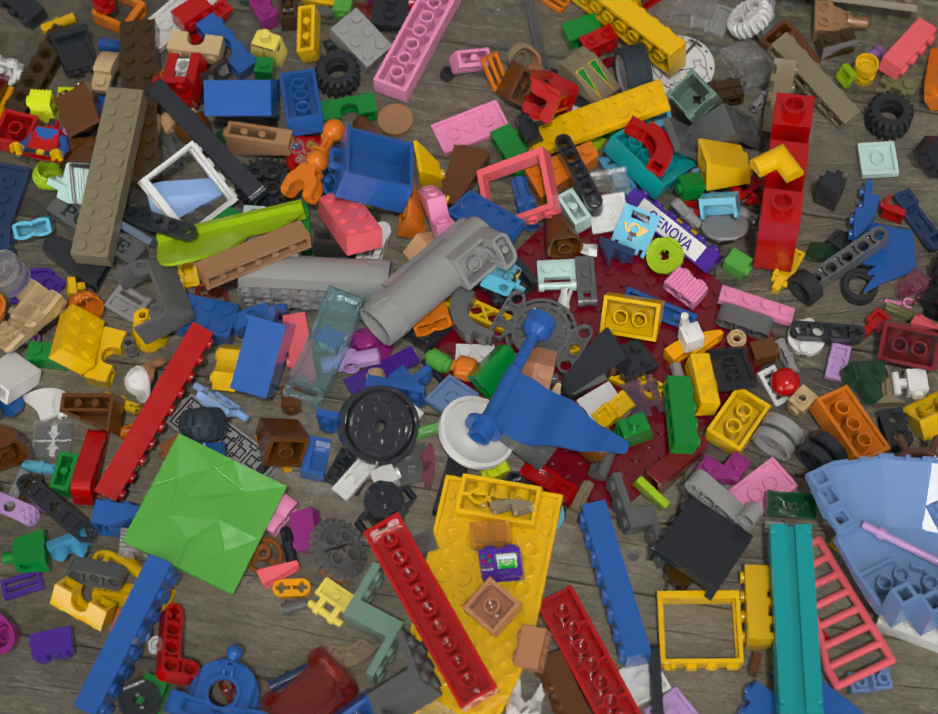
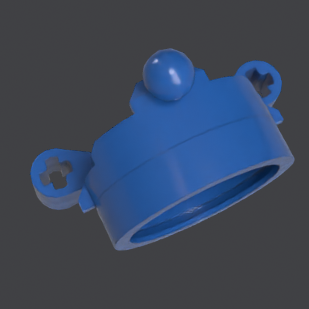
(228, 669)

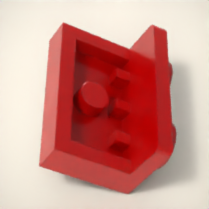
(601, 40)

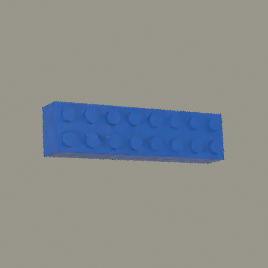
(614, 584)
(127, 637)

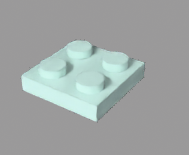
(877, 159)

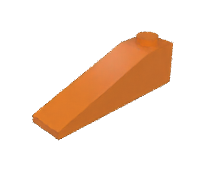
(931, 81)

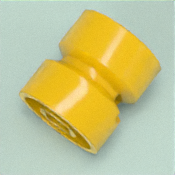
(866, 69)

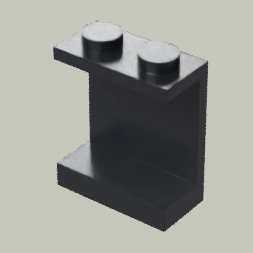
(526, 276)

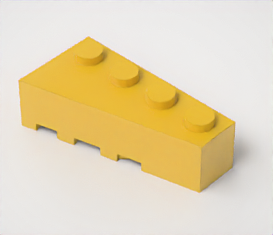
(756, 606)

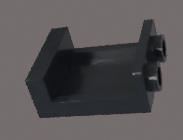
(74, 50)

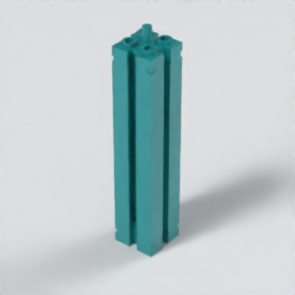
(794, 620)

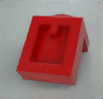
(891, 212)

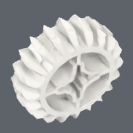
(749, 18)

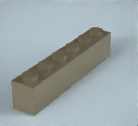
(815, 82)

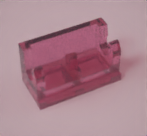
(913, 284)

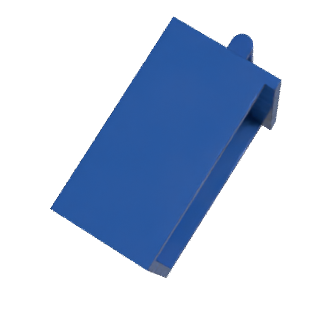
(242, 98)
(373, 169)
(262, 354)

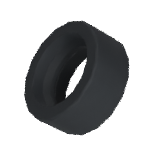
(805, 287)
(850, 296)

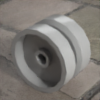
(777, 436)

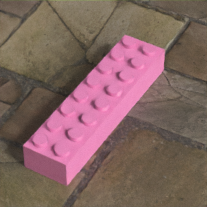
(414, 47)

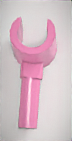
(901, 303)

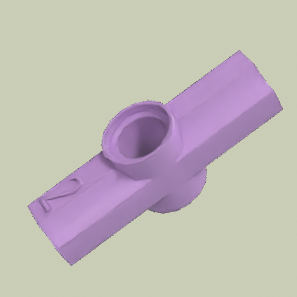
(357, 359)

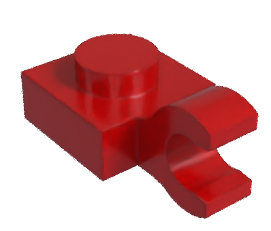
(875, 322)

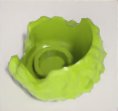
(43, 171)

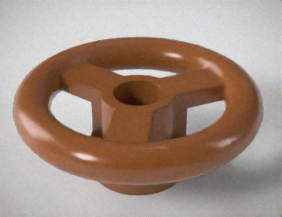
(265, 548)

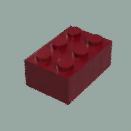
(909, 345)

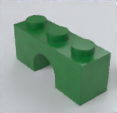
(360, 104)

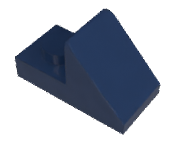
(611, 249)

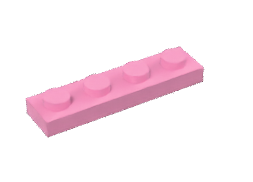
(778, 312)

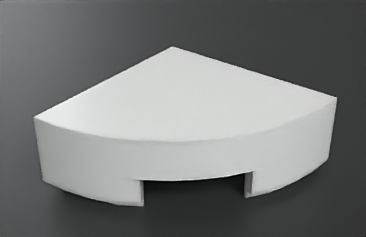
(589, 249)

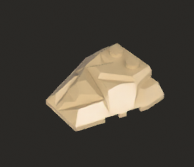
(32, 312)

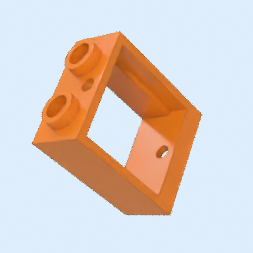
(138, 13)

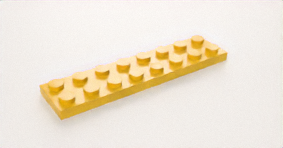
(606, 115)

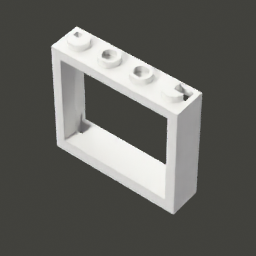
(206, 164)

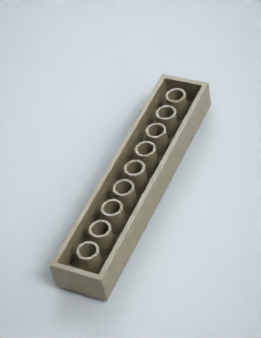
(109, 177)

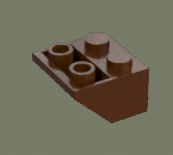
(515, 83)

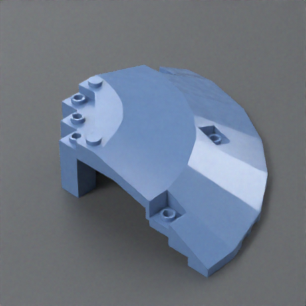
(891, 495)

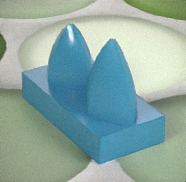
(63, 546)

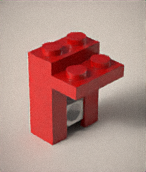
(184, 77)

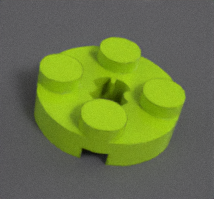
(654, 258)

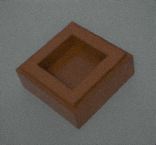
(755, 663)

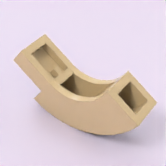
(104, 70)

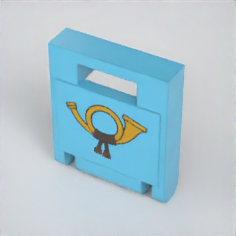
(635, 232)

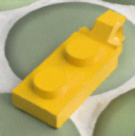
(780, 278)

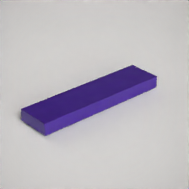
(405, 357)

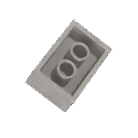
(361, 39)

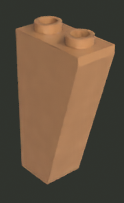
(257, 139)

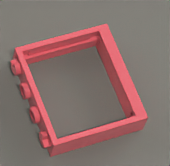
(518, 163)

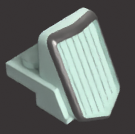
(72, 183)

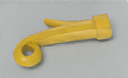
(132, 565)

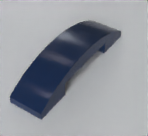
(917, 219)

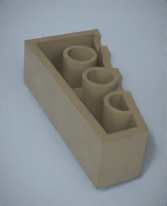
(780, 81)

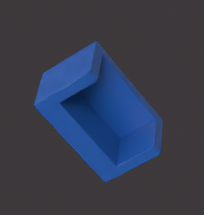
(315, 459)

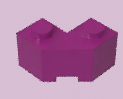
(730, 472)

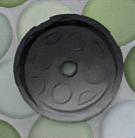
(358, 420)

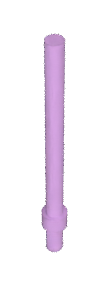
(881, 533)

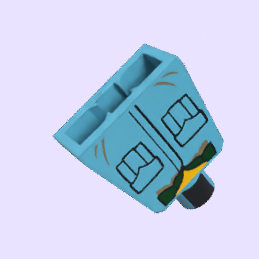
(504, 281)

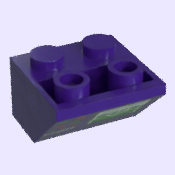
(502, 563)

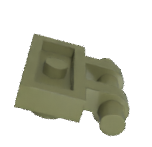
(903, 85)

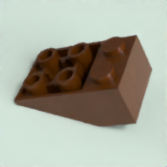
(779, 30)

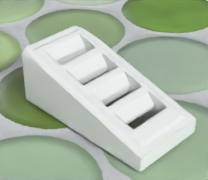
(768, 390)

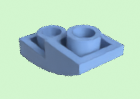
(876, 682)

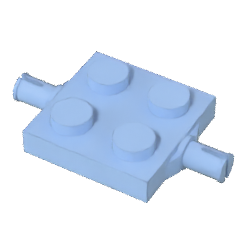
(214, 398)

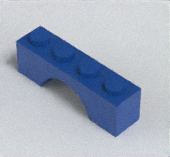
(241, 62)

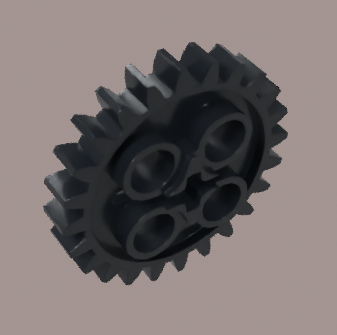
(264, 170)

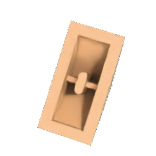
(418, 243)

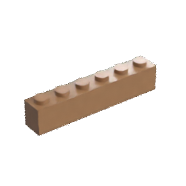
(253, 254)

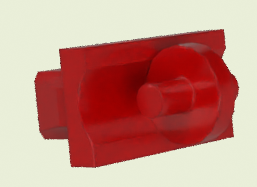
(749, 192)

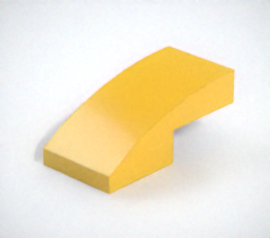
(614, 410)

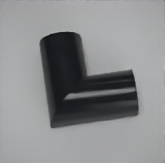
(529, 128)

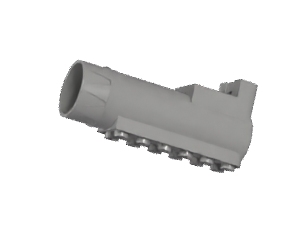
(452, 260)
(304, 280)

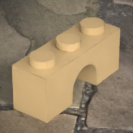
(211, 48)

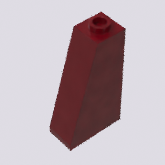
(673, 466)

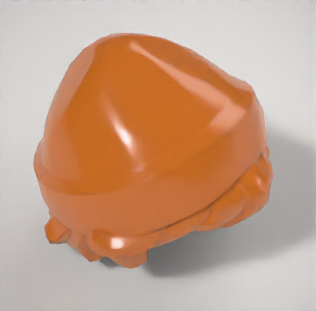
(88, 301)

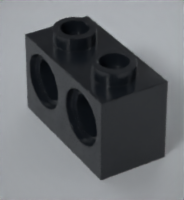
(891, 429)

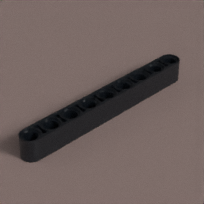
(208, 141)

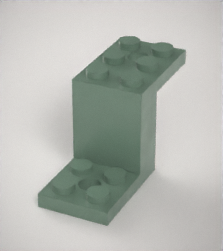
(374, 623)

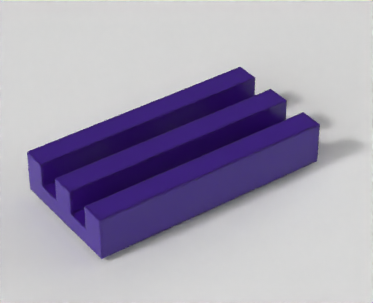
(23, 592)

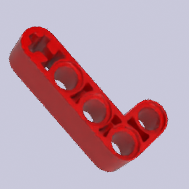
(88, 467)
(172, 622)

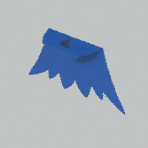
(893, 260)

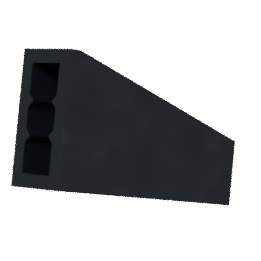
(59, 250)
(595, 365)

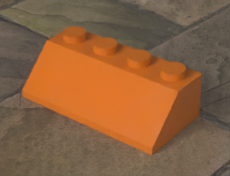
(849, 423)

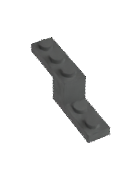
(634, 519)

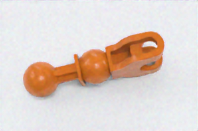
(310, 174)

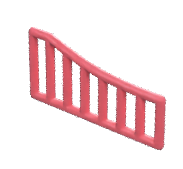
(858, 607)

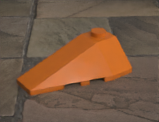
(412, 218)

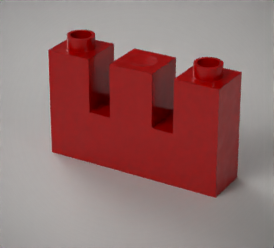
(781, 200)

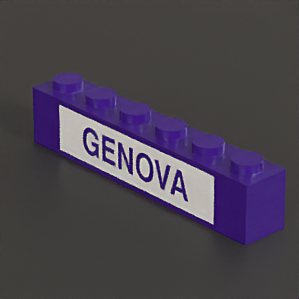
(693, 245)

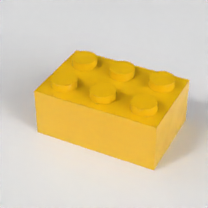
(76, 339)
(737, 421)

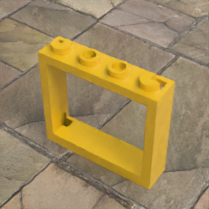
(697, 597)

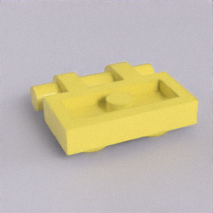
(334, 595)

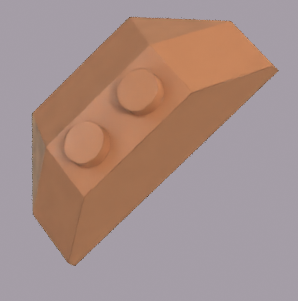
(541, 365)

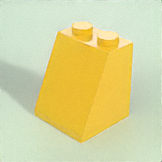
(722, 164)

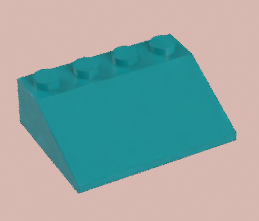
(634, 155)

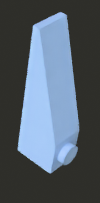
(186, 195)

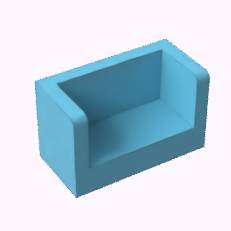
(719, 204)

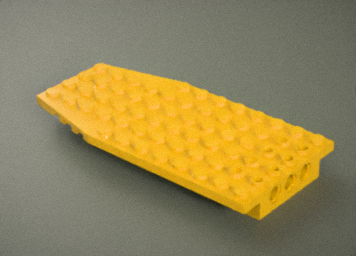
(460, 576)

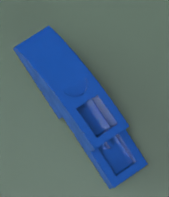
(864, 213)

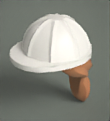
(141, 377)

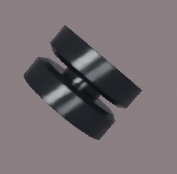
(820, 450)

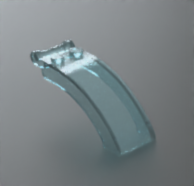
(325, 346)

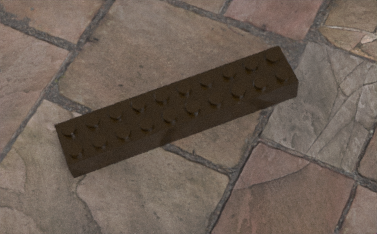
(137, 67)

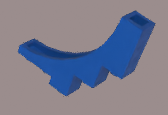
(762, 701)

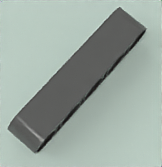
(853, 251)

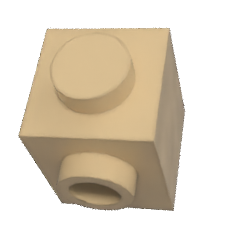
(801, 401)

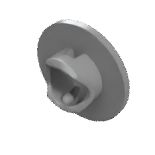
(724, 227)

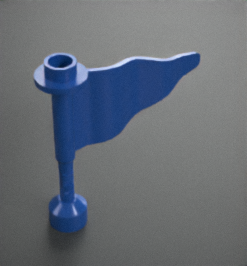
(532, 412)

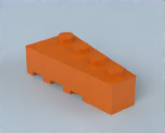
(535, 179)

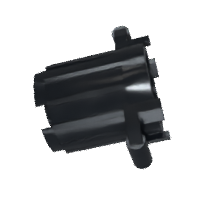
(382, 501)

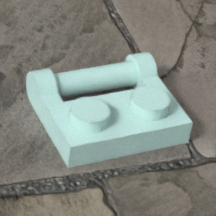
(556, 270)

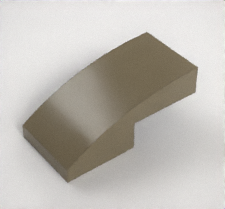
(519, 507)

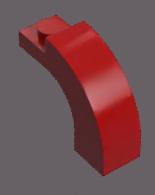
(656, 142)

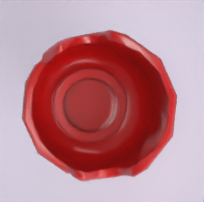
(785, 382)

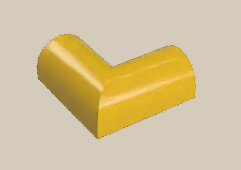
(777, 159)

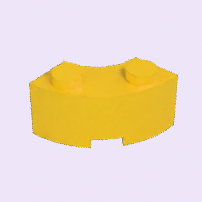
(226, 362)

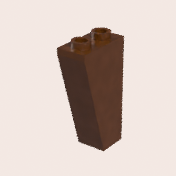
(461, 171)

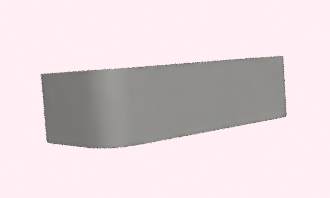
(715, 496)

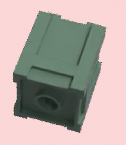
(687, 89)

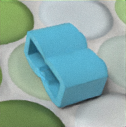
(37, 227)

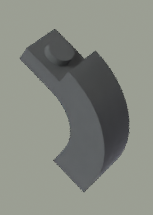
(460, 307)

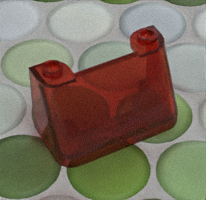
(316, 690)

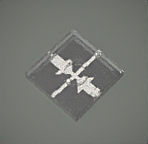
(51, 438)

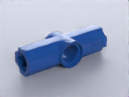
(524, 199)

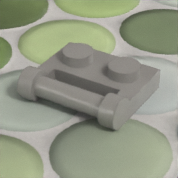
(125, 307)

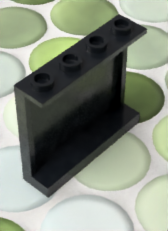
(702, 545)

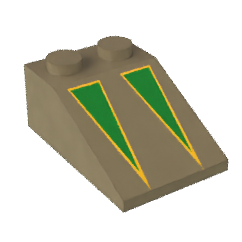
(589, 75)

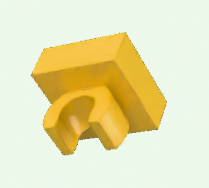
(73, 287)

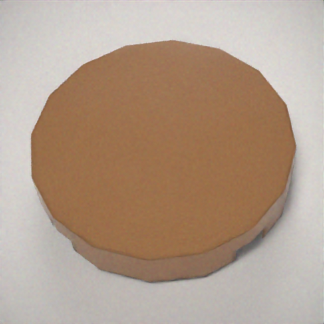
(395, 120)

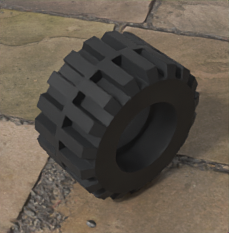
(336, 62)
(885, 127)

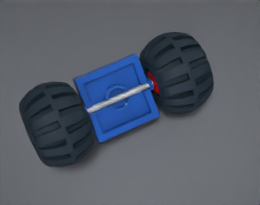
(204, 425)

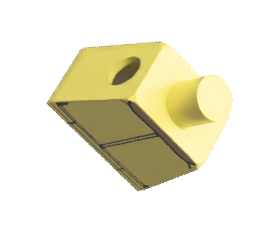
(269, 45)

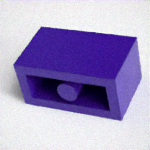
(53, 645)

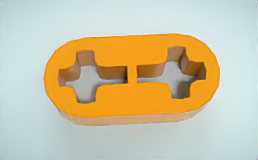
(291, 593)

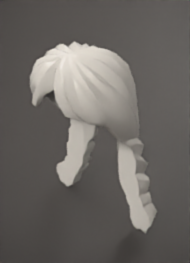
(517, 706)

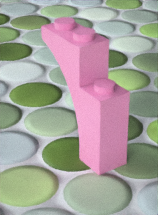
(435, 208)

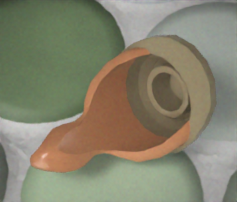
(526, 56)

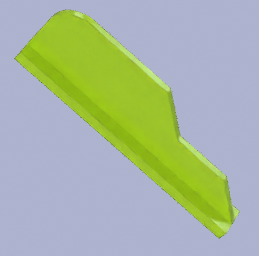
(227, 232)

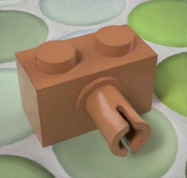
(532, 648)

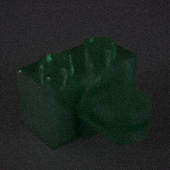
(865, 377)

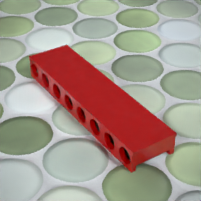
(586, 654)

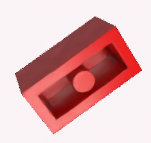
(190, 13)

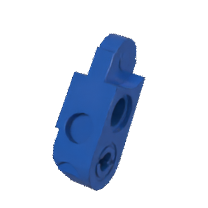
(240, 321)

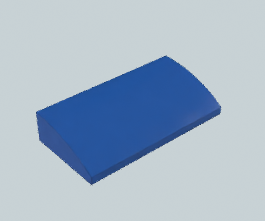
(495, 216)

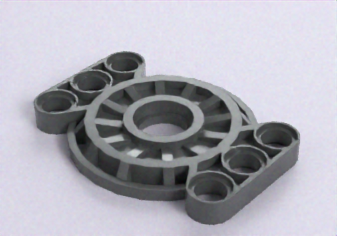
(562, 337)

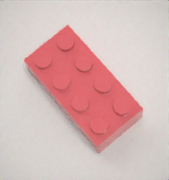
(350, 224)

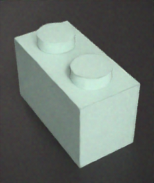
(574, 210)

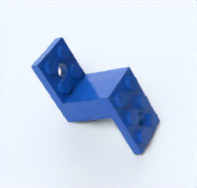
(328, 419)

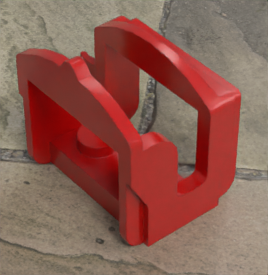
(558, 95)

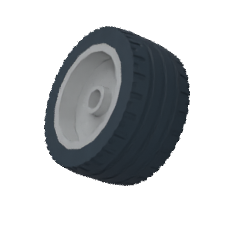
(632, 66)

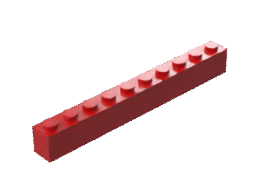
(153, 413)

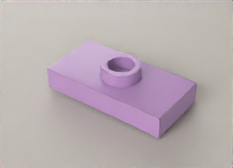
(837, 361)

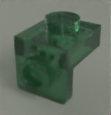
(819, 252)

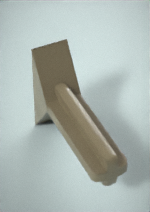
(889, 399)
(580, 499)

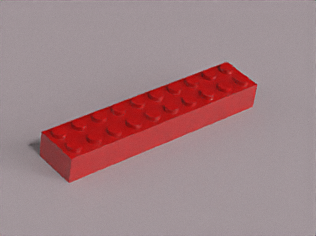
(431, 612)

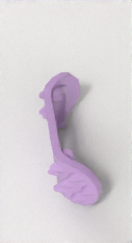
(22, 513)

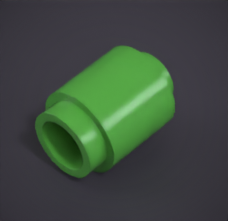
(438, 360)

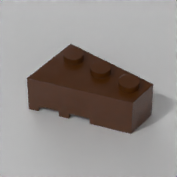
(95, 409)

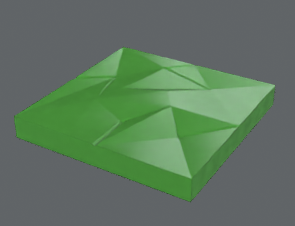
(205, 514)

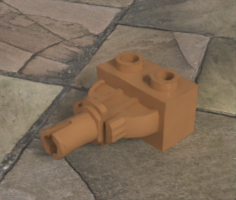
(830, 18)

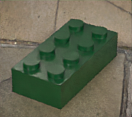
(789, 505)

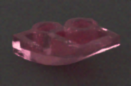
(428, 459)

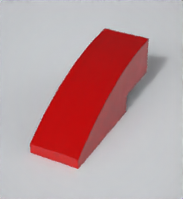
(550, 482)

